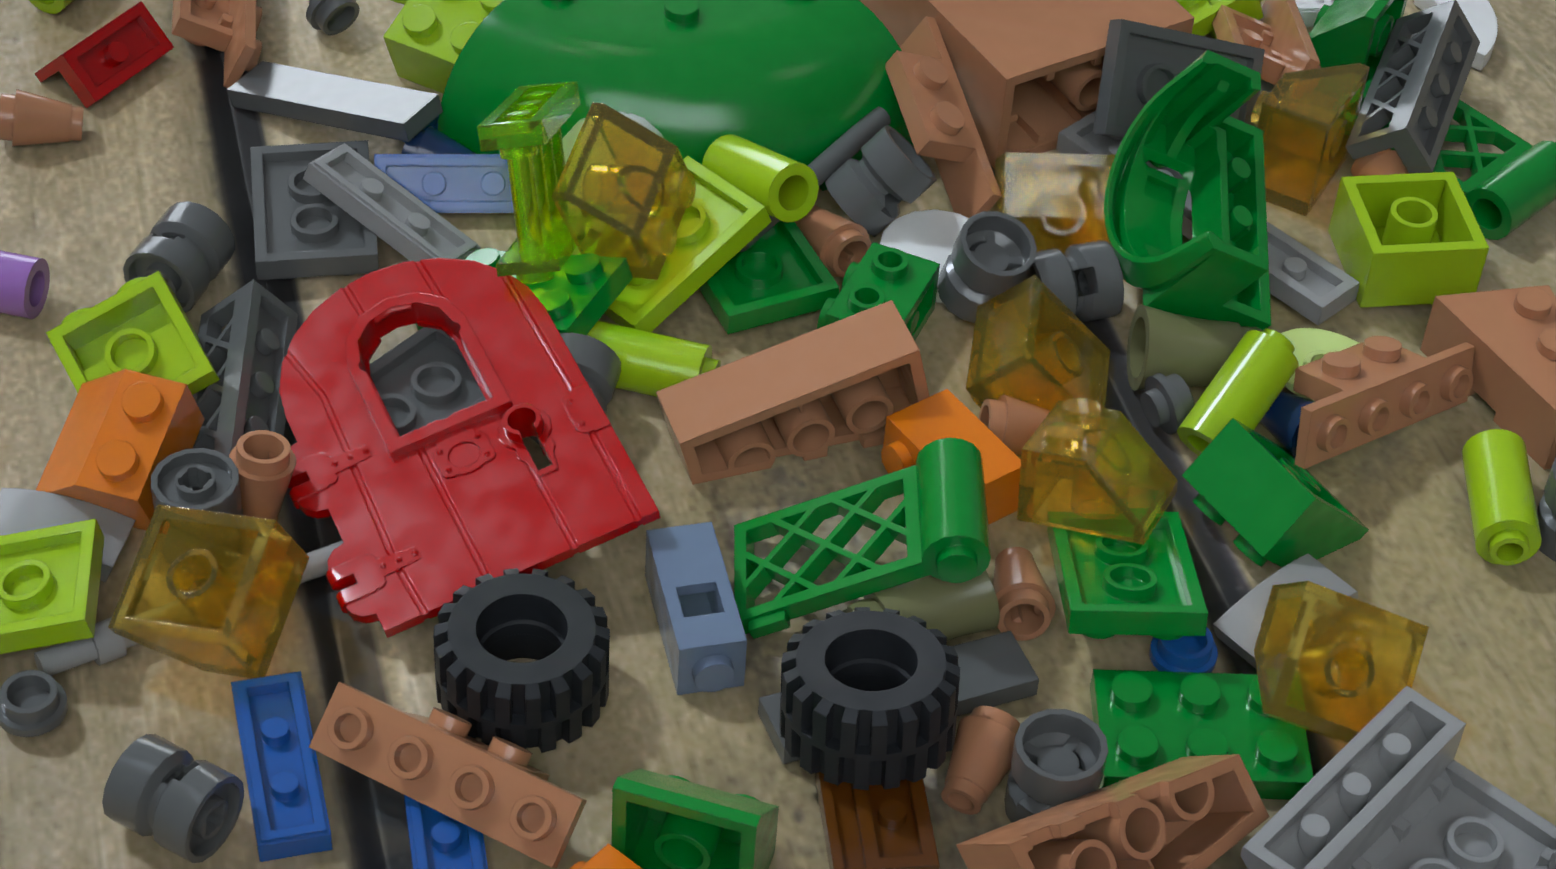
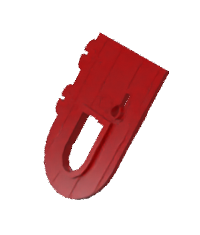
(462, 490)

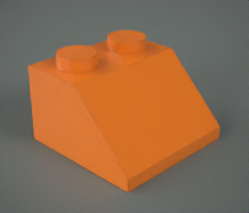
(117, 438)

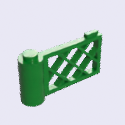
(1502, 187)
(943, 538)

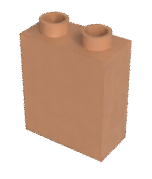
(1026, 62)

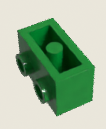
(882, 277)

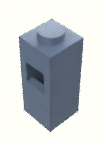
(695, 608)

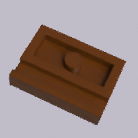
(877, 826)

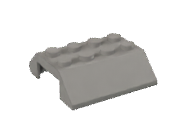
(1402, 805)

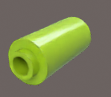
(772, 179)
(653, 359)
(1241, 388)
(1501, 497)

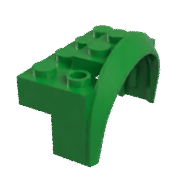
(1222, 163)

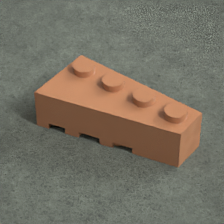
(796, 396)
(1154, 820)

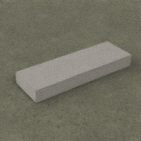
(386, 207)

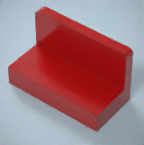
(110, 55)

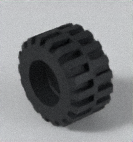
(514, 620)
(869, 697)

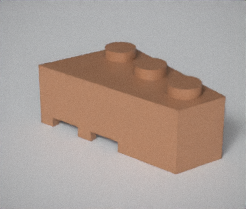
(1511, 357)

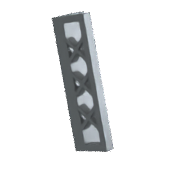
(1424, 86)
(248, 364)

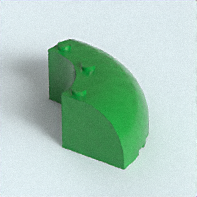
(692, 68)

